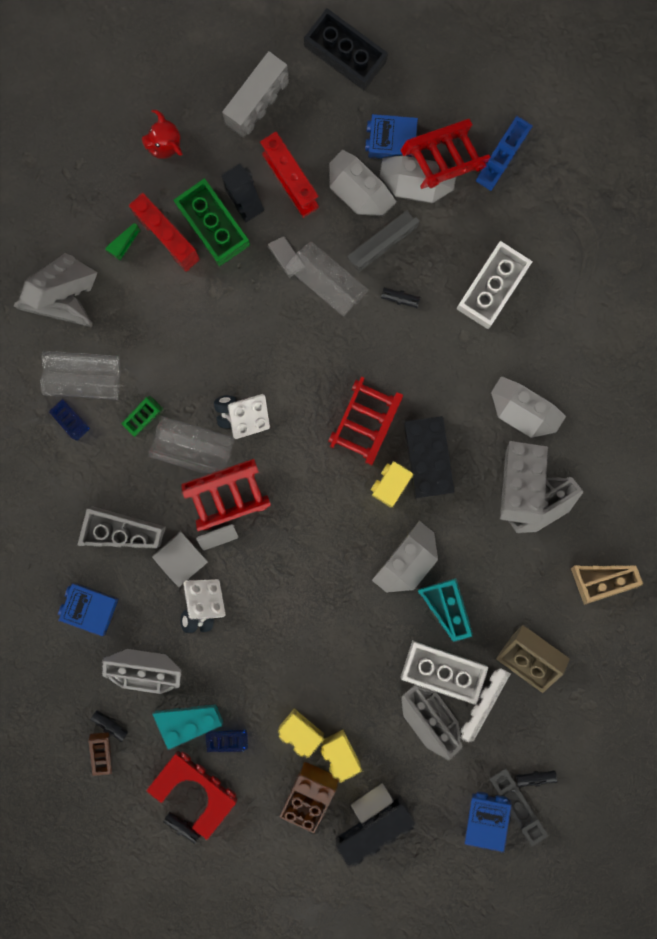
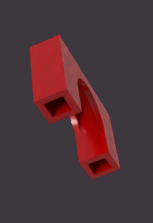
(169, 236)
(219, 799)

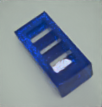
(78, 428)
(243, 741)

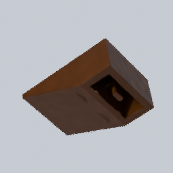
(309, 797)

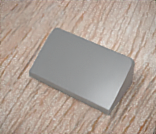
(283, 253)
(217, 537)
(372, 803)

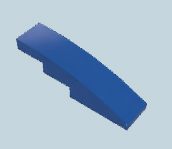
(504, 153)

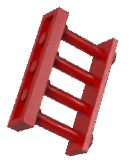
(444, 135)
(289, 174)
(384, 419)
(229, 477)

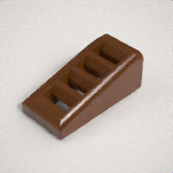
(100, 741)

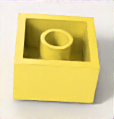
(392, 484)
(300, 733)
(341, 755)

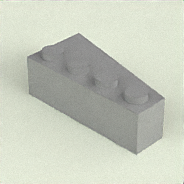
(57, 282)
(118, 530)

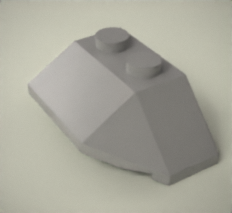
(404, 177)
(359, 186)
(66, 310)
(525, 409)
(559, 499)
(409, 561)
(142, 671)
(432, 721)

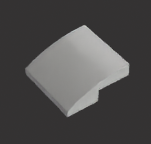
(179, 559)

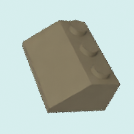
(533, 659)

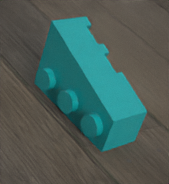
(449, 608)
(184, 724)

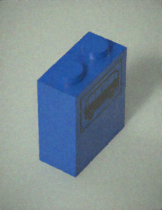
(389, 135)
(88, 609)
(488, 821)

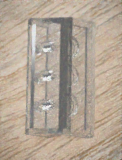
(326, 278)
(80, 375)
(191, 446)

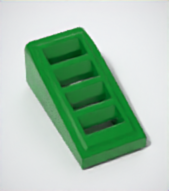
(121, 244)
(153, 404)

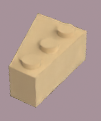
(604, 581)

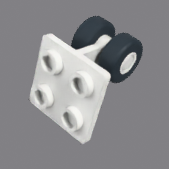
(243, 416)
(203, 605)

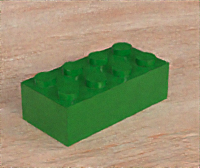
(211, 222)

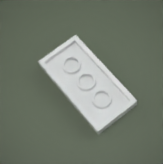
(481, 711)

